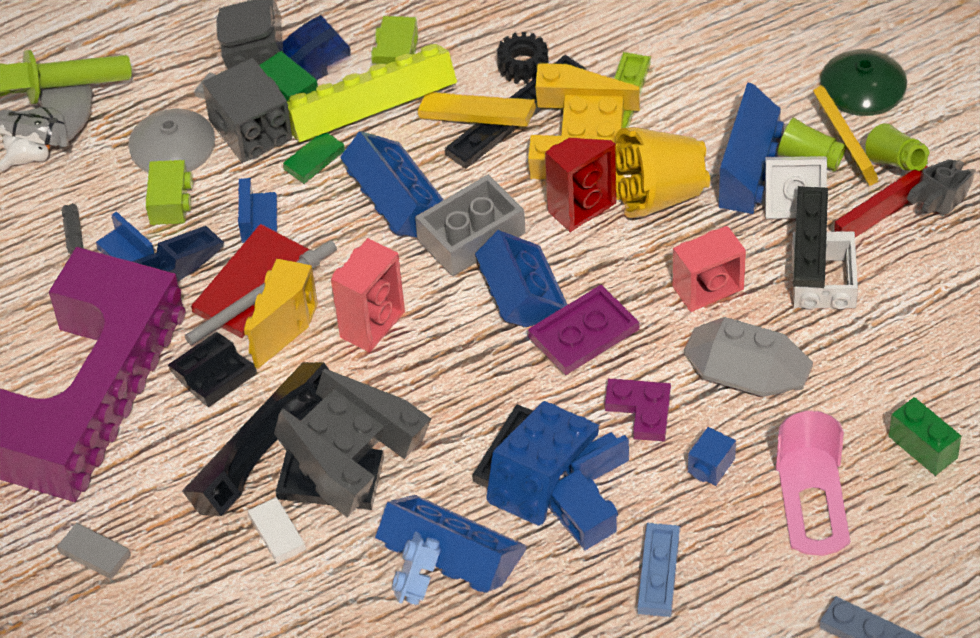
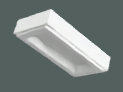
(276, 530)

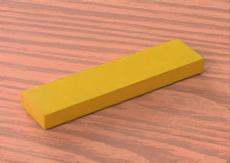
(477, 109)
(846, 135)

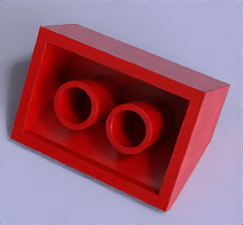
(580, 180)

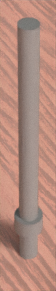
(310, 257)

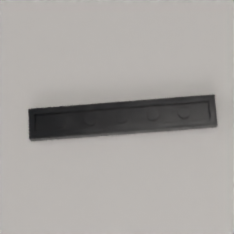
(484, 137)

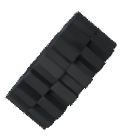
(521, 46)

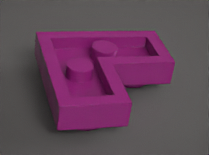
(644, 398)

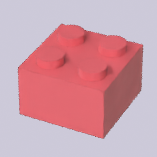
(708, 268)

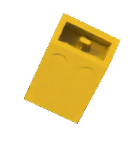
(281, 310)

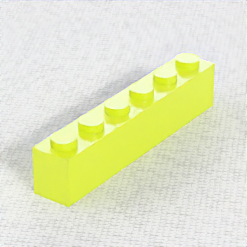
(370, 92)

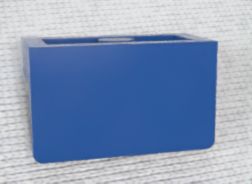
(255, 209)
(124, 241)
(601, 456)

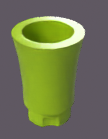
(805, 141)
(891, 147)

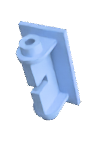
(410, 580)

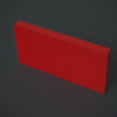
(244, 274)

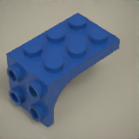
(534, 459)

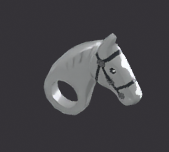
(56, 120)

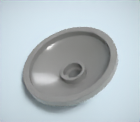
(172, 136)

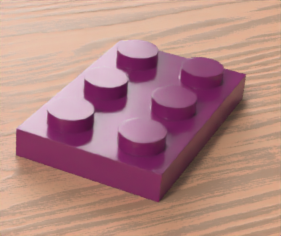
(583, 329)

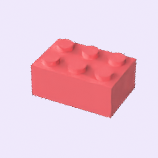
(368, 294)

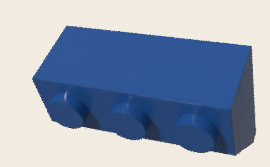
(519, 279)

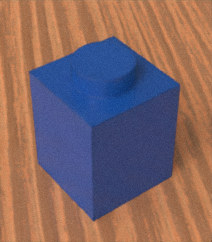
(711, 456)

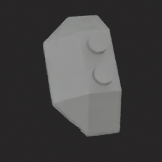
(747, 357)

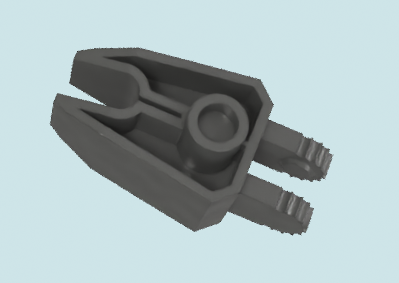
(942, 186)

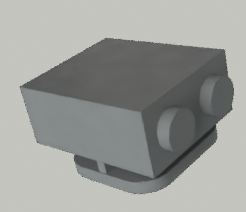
(249, 31)

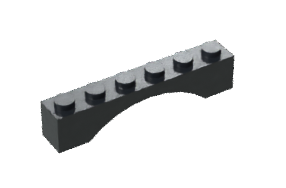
(225, 474)

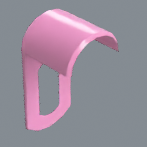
(810, 458)

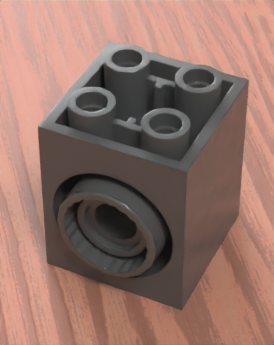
(247, 110)

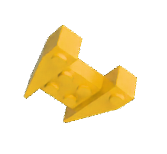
(590, 103)

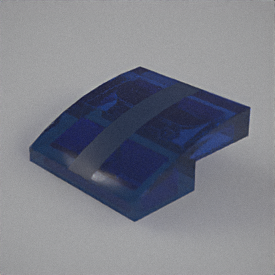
(316, 47)

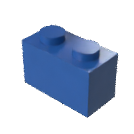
(583, 510)

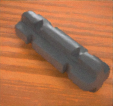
(72, 227)

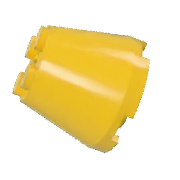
(657, 170)

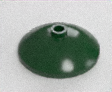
(864, 82)

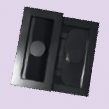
(212, 369)

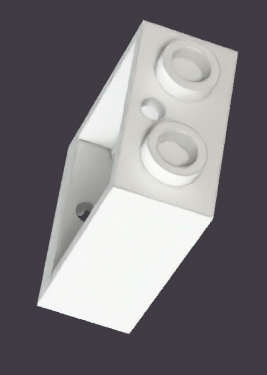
(839, 247)

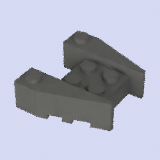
(343, 431)

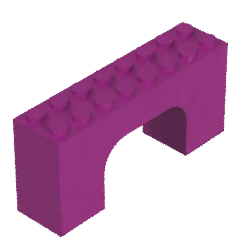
(132, 316)

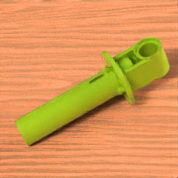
(33, 76)

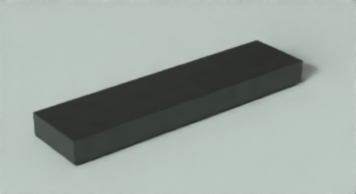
(810, 237)

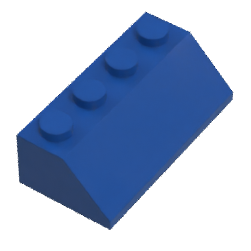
(750, 142)
(390, 180)
(466, 546)

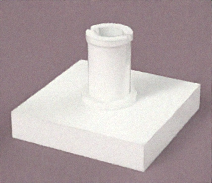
(783, 178)

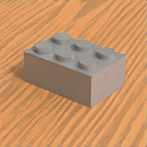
(466, 221)

